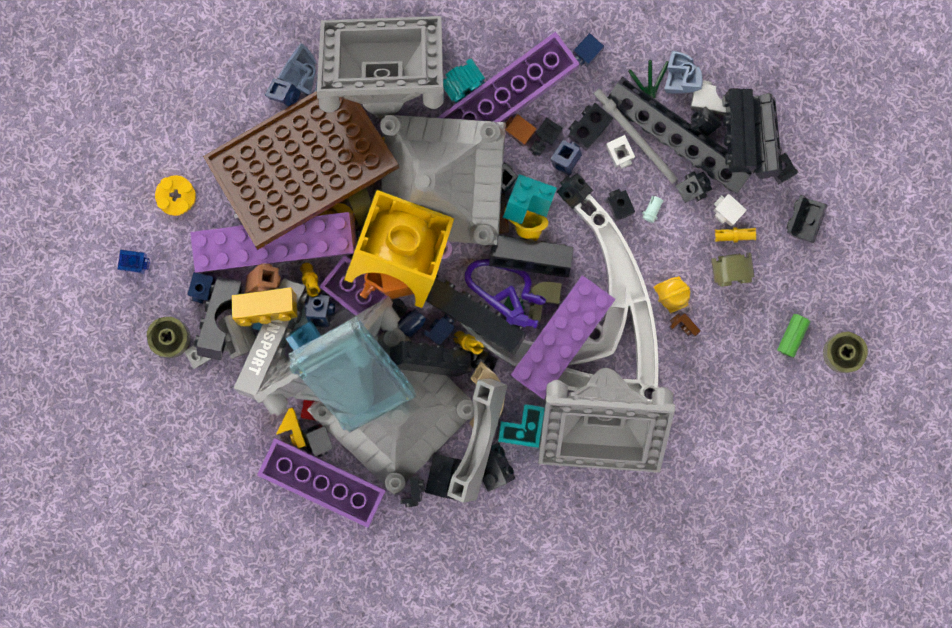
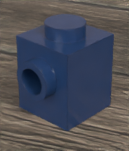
(200, 287)

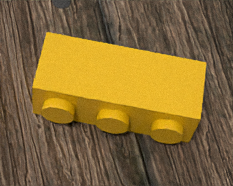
(264, 306)

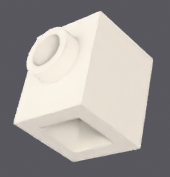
(728, 210)

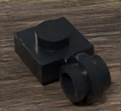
(547, 133)

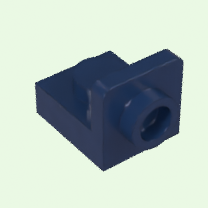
(282, 92)

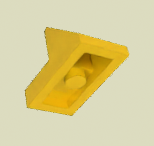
(289, 423)

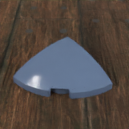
(300, 70)
(683, 74)

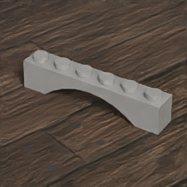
(487, 407)

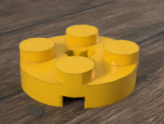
(168, 186)

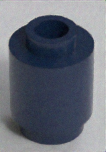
(411, 323)

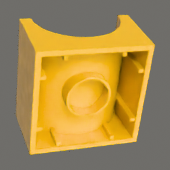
(402, 243)

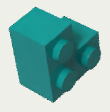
(530, 196)
(527, 432)

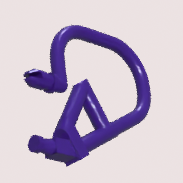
(517, 315)

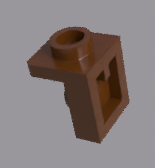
(688, 327)

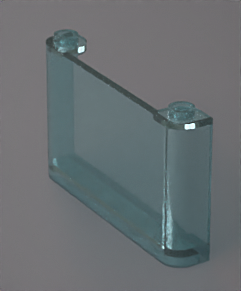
(351, 375)

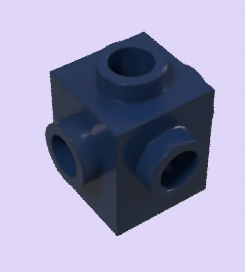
(320, 310)

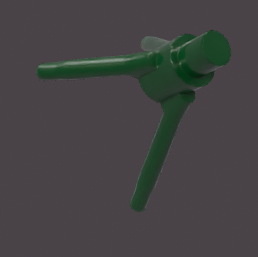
(650, 90)

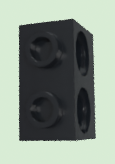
(594, 129)

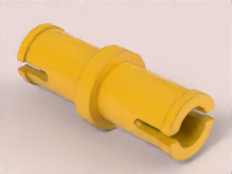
(735, 234)
(310, 279)
(468, 342)

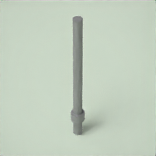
(610, 106)

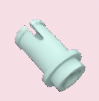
(652, 210)

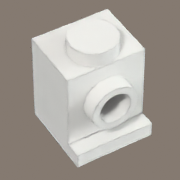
(620, 144)

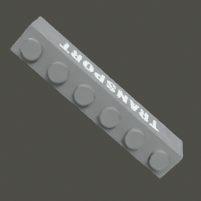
(269, 347)

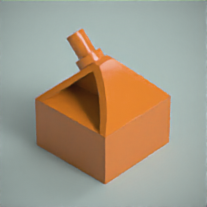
(385, 284)

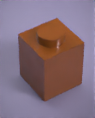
(520, 129)

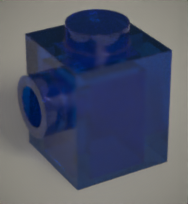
(133, 262)

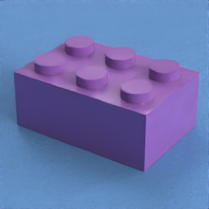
(348, 293)

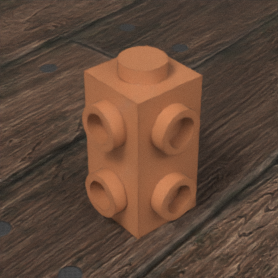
(262, 278)

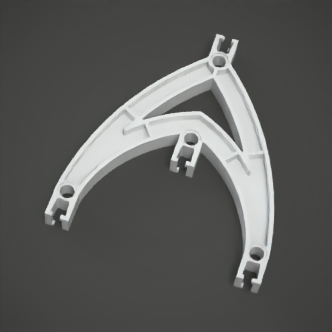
(629, 290)

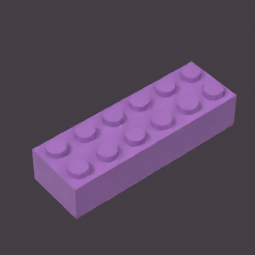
(562, 336)
(321, 482)

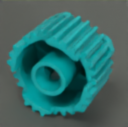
(462, 80)

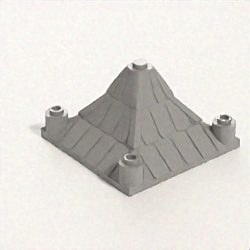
(380, 63)
(449, 169)
(286, 384)
(605, 425)
(409, 435)

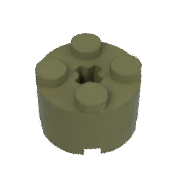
(733, 268)
(157, 340)
(853, 360)

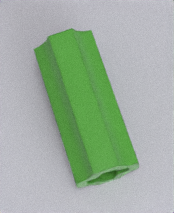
(793, 335)

